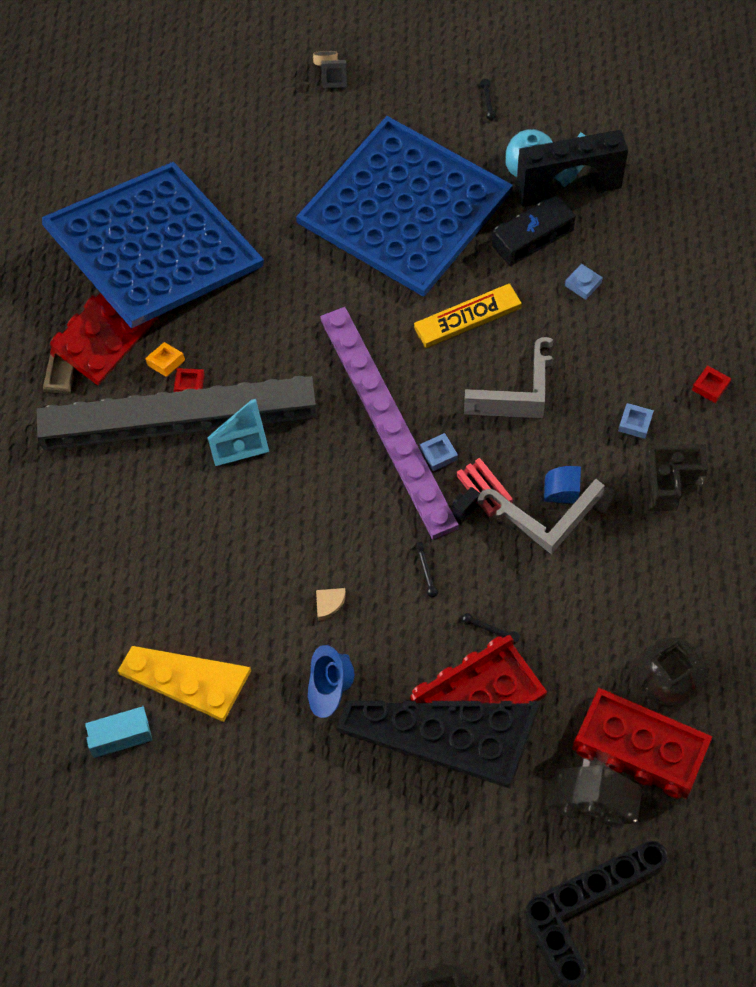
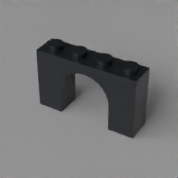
(542, 162)

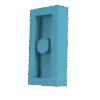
(118, 732)

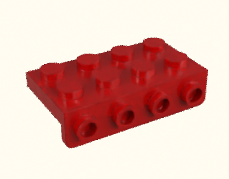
(97, 339)
(485, 677)
(642, 744)

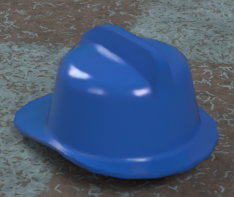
(329, 678)

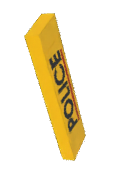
(467, 315)

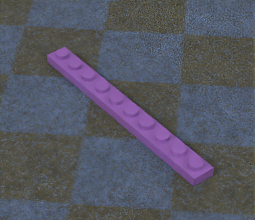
(389, 424)

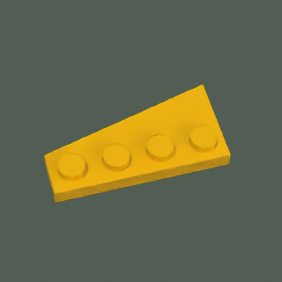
(190, 680)

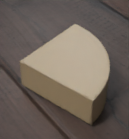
(329, 602)

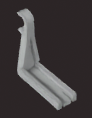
(514, 403)
(535, 530)

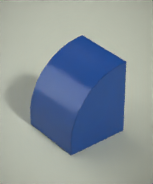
(562, 484)

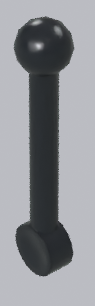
(485, 83)
(432, 591)
(468, 619)

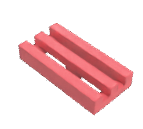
(471, 469)

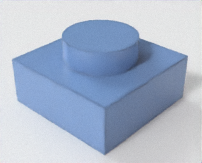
(583, 281)
(635, 420)
(438, 452)

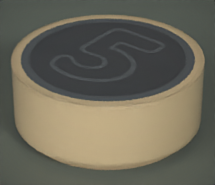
(324, 56)

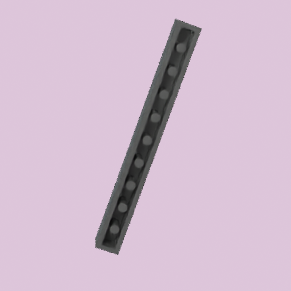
(172, 412)

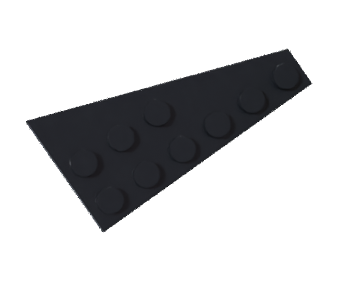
(457, 735)

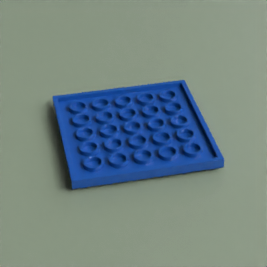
(404, 205)
(152, 243)

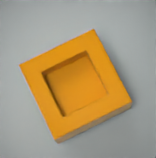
(165, 359)

